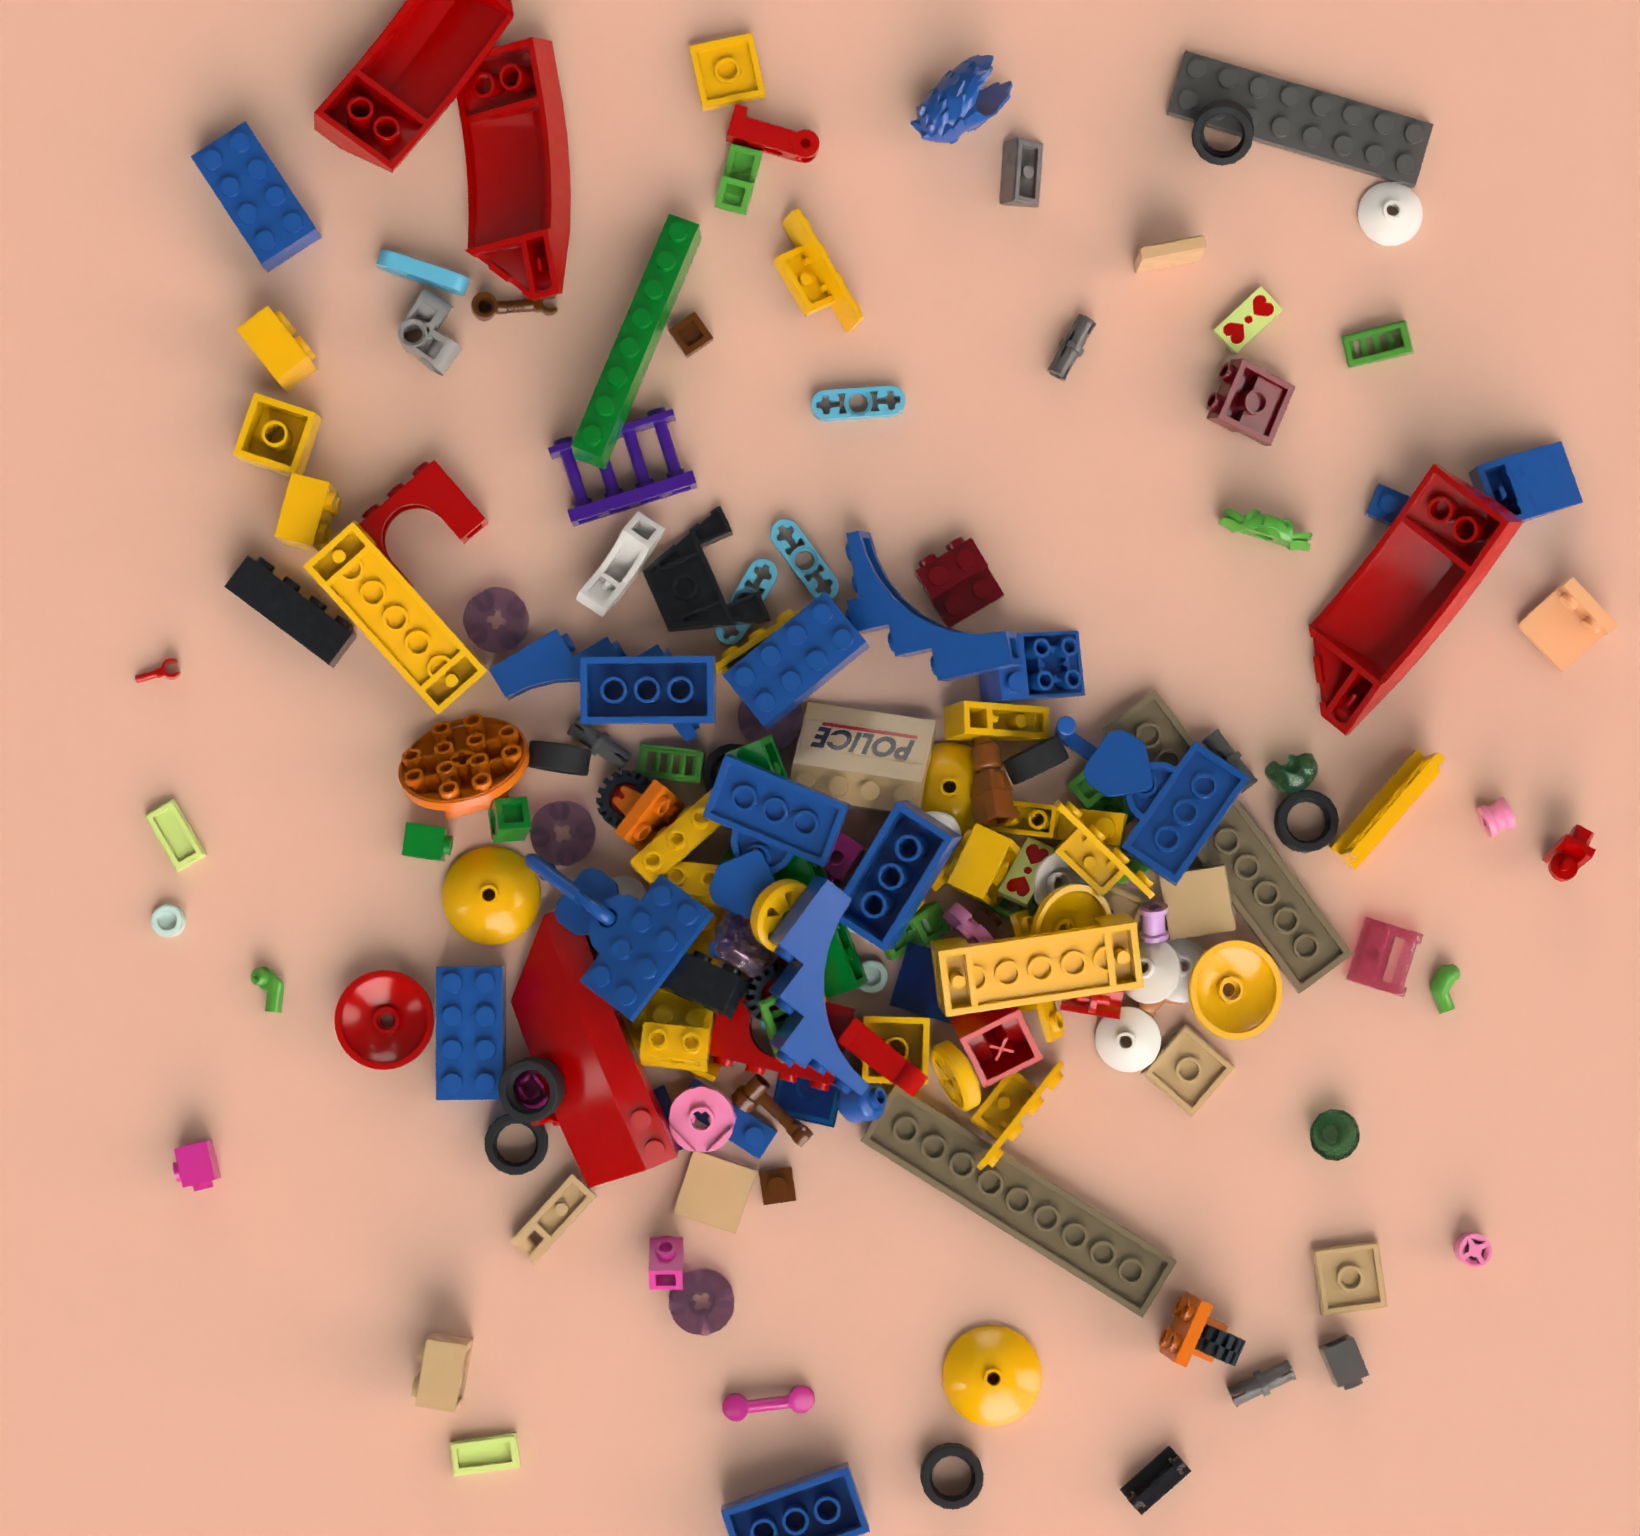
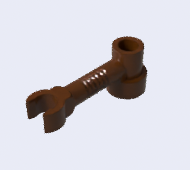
(504, 307)
(754, 1093)

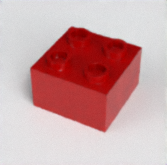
(996, 1043)

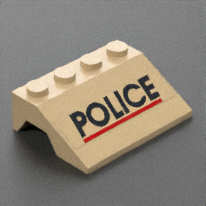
(864, 756)

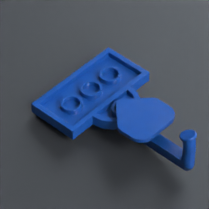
(1178, 811)
(773, 817)
(634, 937)

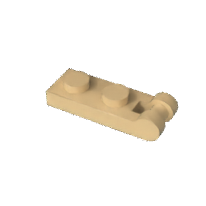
(554, 1217)

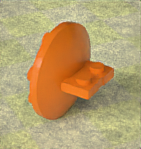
(465, 765)

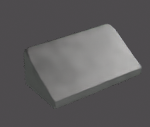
(1021, 173)

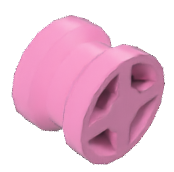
(1496, 817)
(1477, 1254)

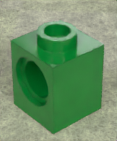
(509, 819)
(427, 842)

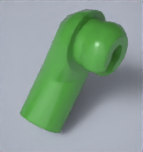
(271, 985)
(1441, 985)

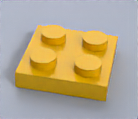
(727, 71)

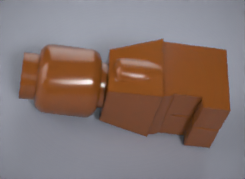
(990, 787)

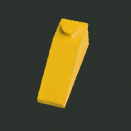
(1001, 721)

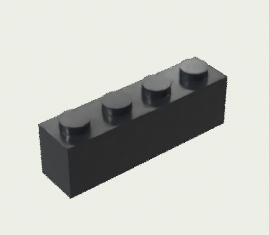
(290, 611)
(706, 984)

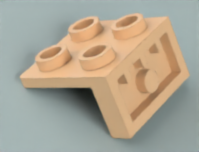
(1566, 624)

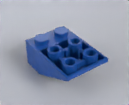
(1530, 482)
(1048, 670)

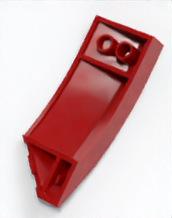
(410, 77)
(518, 167)
(1405, 594)
(608, 1099)

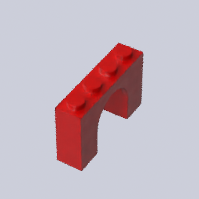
(427, 490)
(734, 1041)

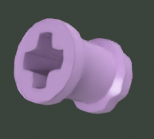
(1153, 922)

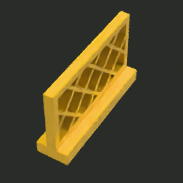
(1387, 807)

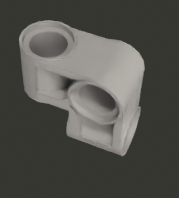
(433, 348)

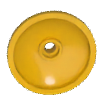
(951, 764)
(515, 898)
(1069, 908)
(1253, 992)
(988, 1351)

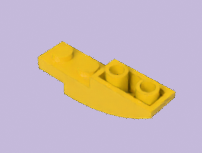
(1049, 823)

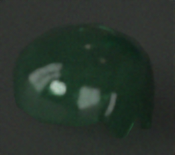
(1294, 775)
(1334, 1134)

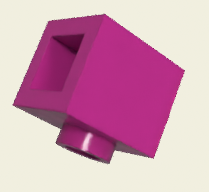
(842, 857)
(196, 1165)
(666, 1263)

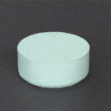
(168, 920)
(876, 976)

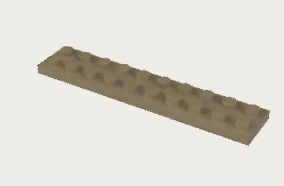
(1258, 878)
(1019, 1202)

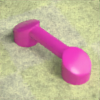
(799, 1400)

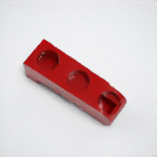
(771, 139)
(882, 1057)

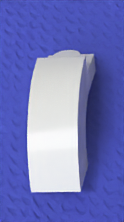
(621, 565)

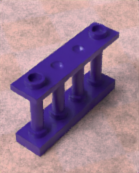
(646, 489)

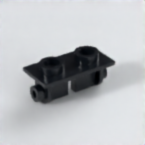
(1155, 1480)

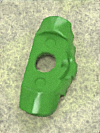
(1266, 528)

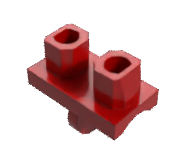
(1569, 853)
(1101, 1005)

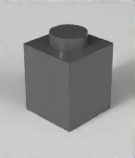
(1344, 1362)

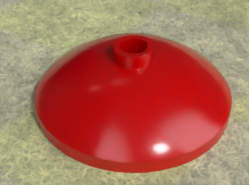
(361, 1026)

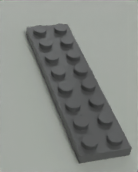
(1304, 119)

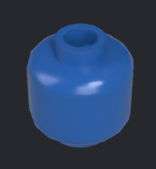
(865, 1107)

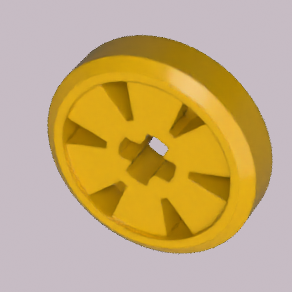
(771, 906)
(956, 1075)

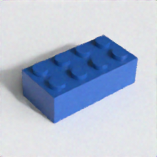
(256, 196)
(796, 660)
(648, 690)
(897, 874)
(470, 1032)
(808, 1506)

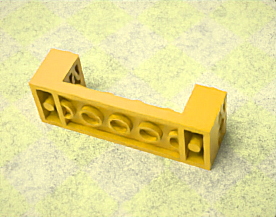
(395, 617)
(1037, 966)
(674, 1028)

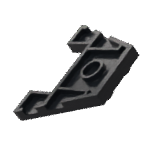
(688, 589)

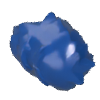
(959, 103)

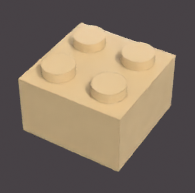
(442, 1373)

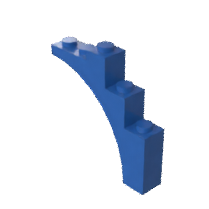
(912, 633)
(551, 662)
(804, 943)

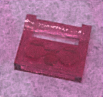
(1374, 952)

